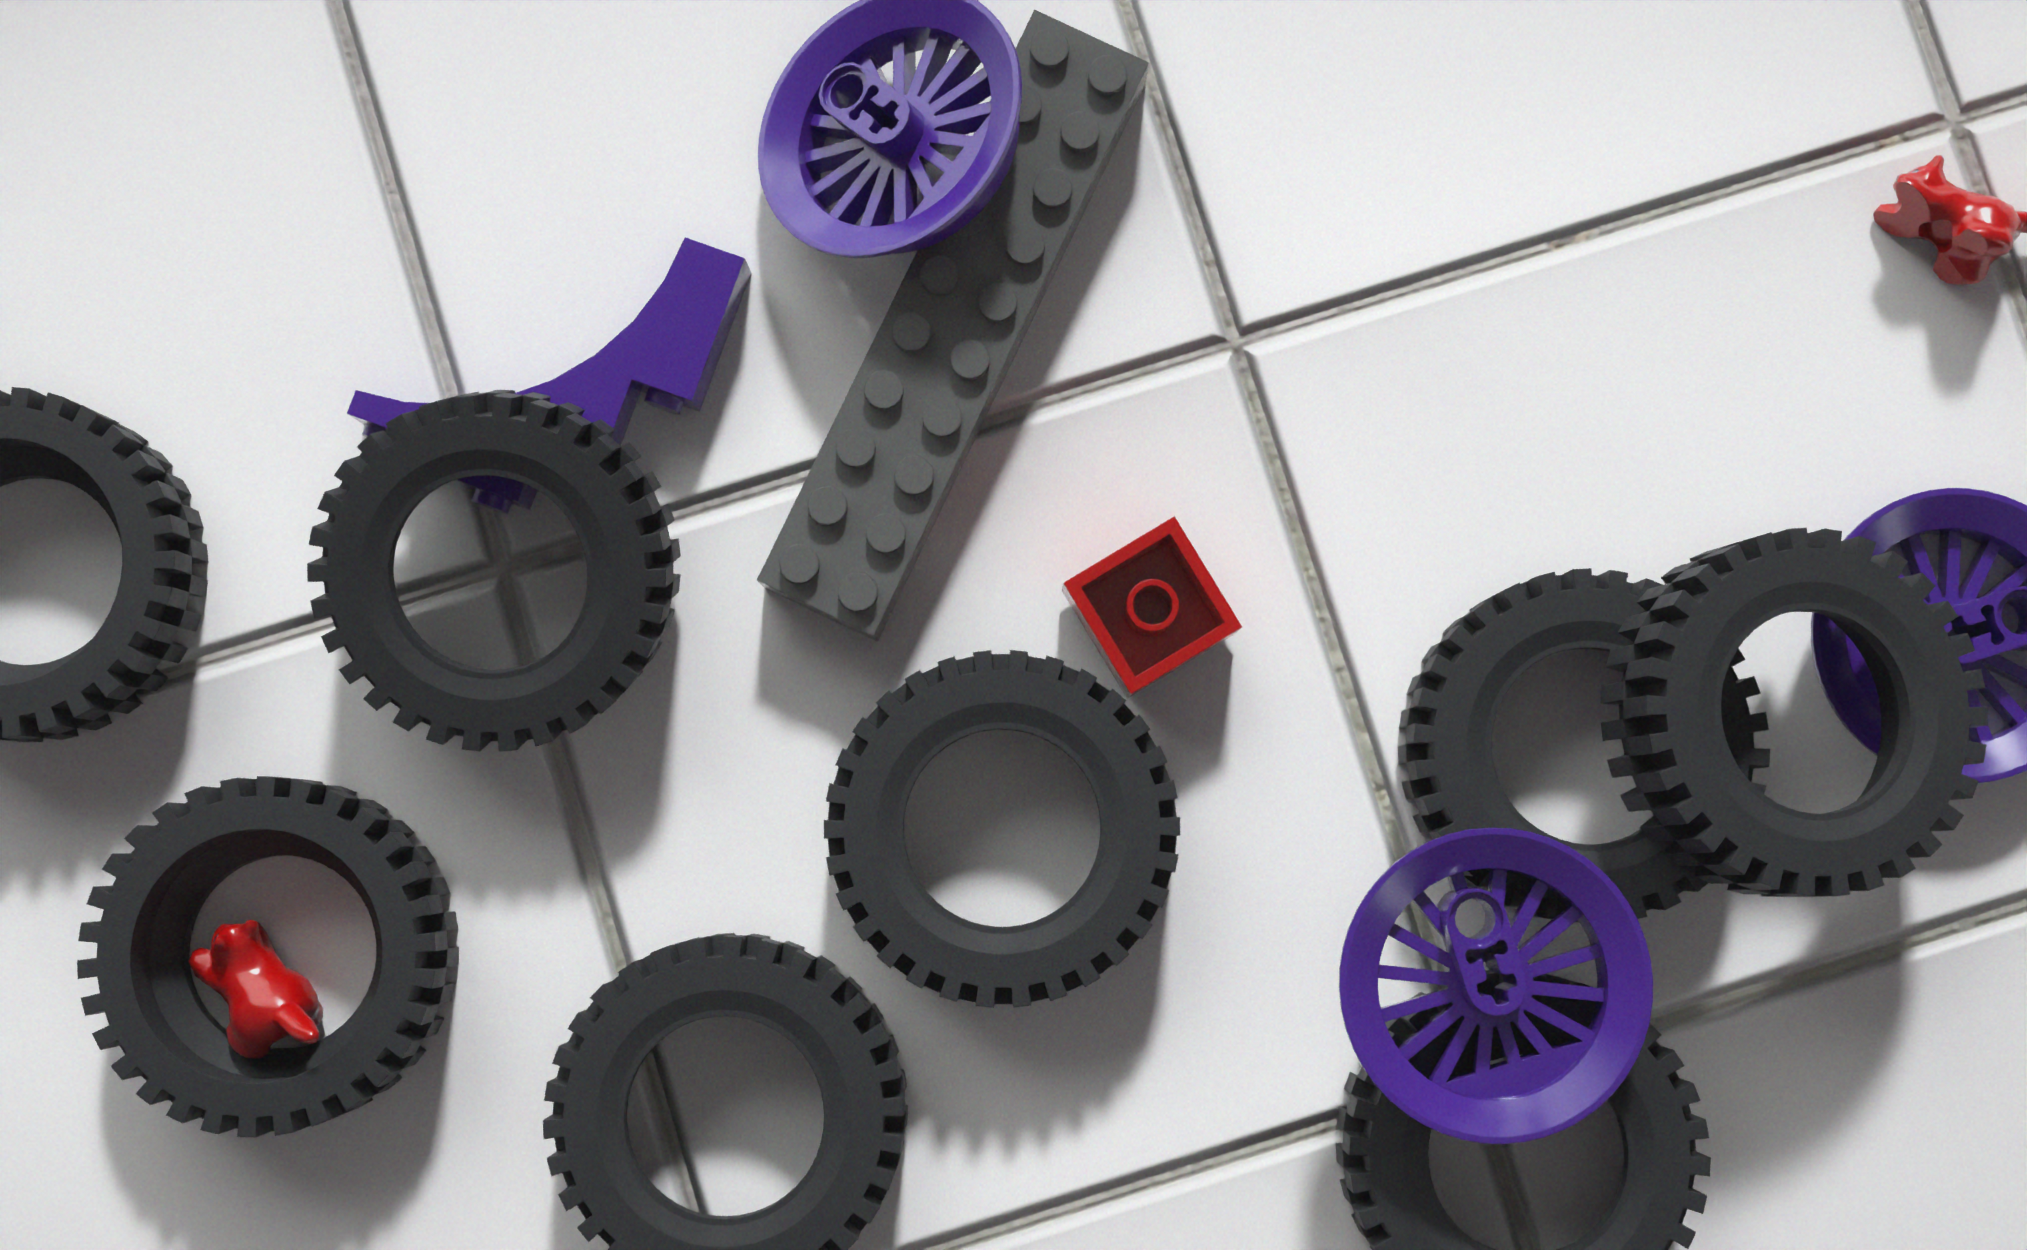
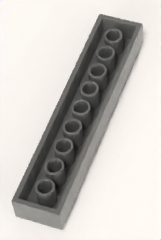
(952, 341)

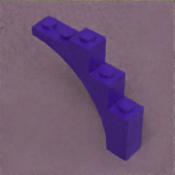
(662, 352)

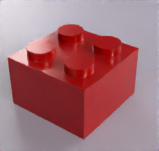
(1151, 607)

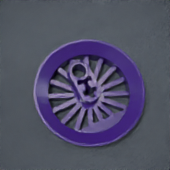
(891, 132)
(2000, 529)
(1525, 1093)

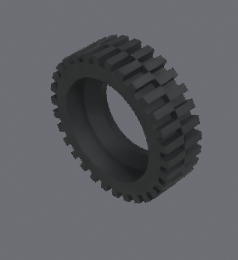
(129, 480)
(591, 483)
(1458, 703)
(1678, 738)
(1020, 960)
(751, 981)
(150, 983)
(1389, 1156)

